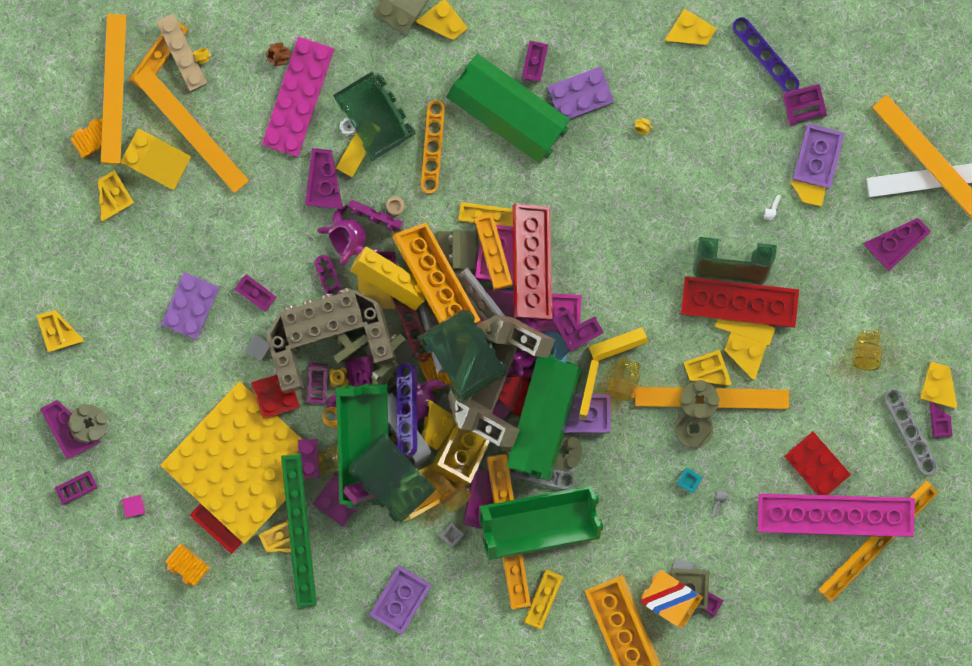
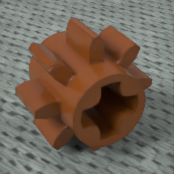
(278, 54)

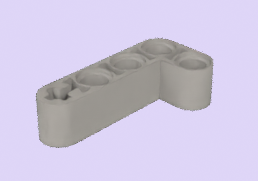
(423, 451)

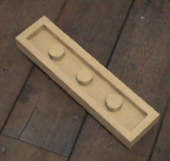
(181, 52)

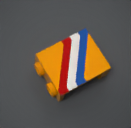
(671, 599)

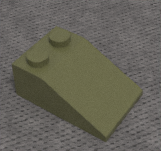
(399, 13)

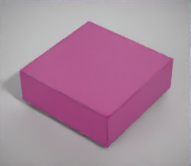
(133, 506)

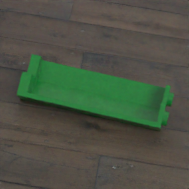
(508, 108)
(544, 417)
(360, 420)
(540, 522)

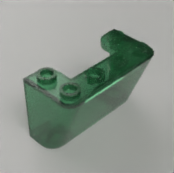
(375, 115)
(708, 266)
(463, 354)
(391, 478)

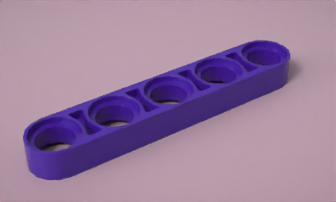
(763, 45)
(411, 417)

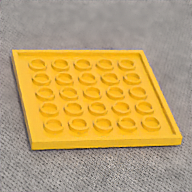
(235, 462)

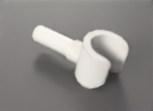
(770, 213)

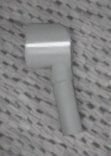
(720, 495)

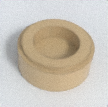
(395, 205)

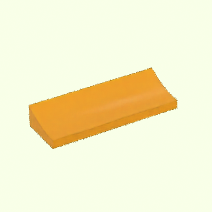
(433, 272)
(621, 624)

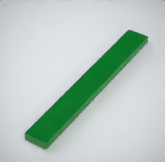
(299, 530)

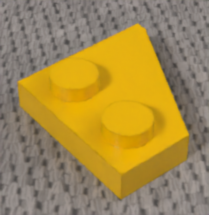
(57, 331)
(745, 353)

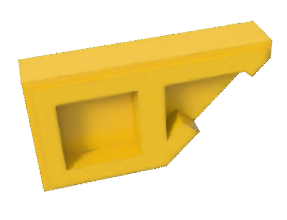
(809, 193)

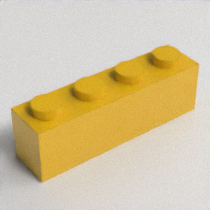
(388, 277)

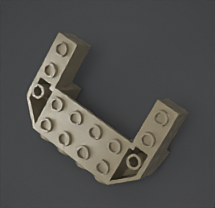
(323, 320)
(476, 412)

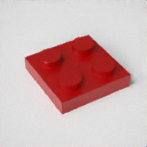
(272, 399)

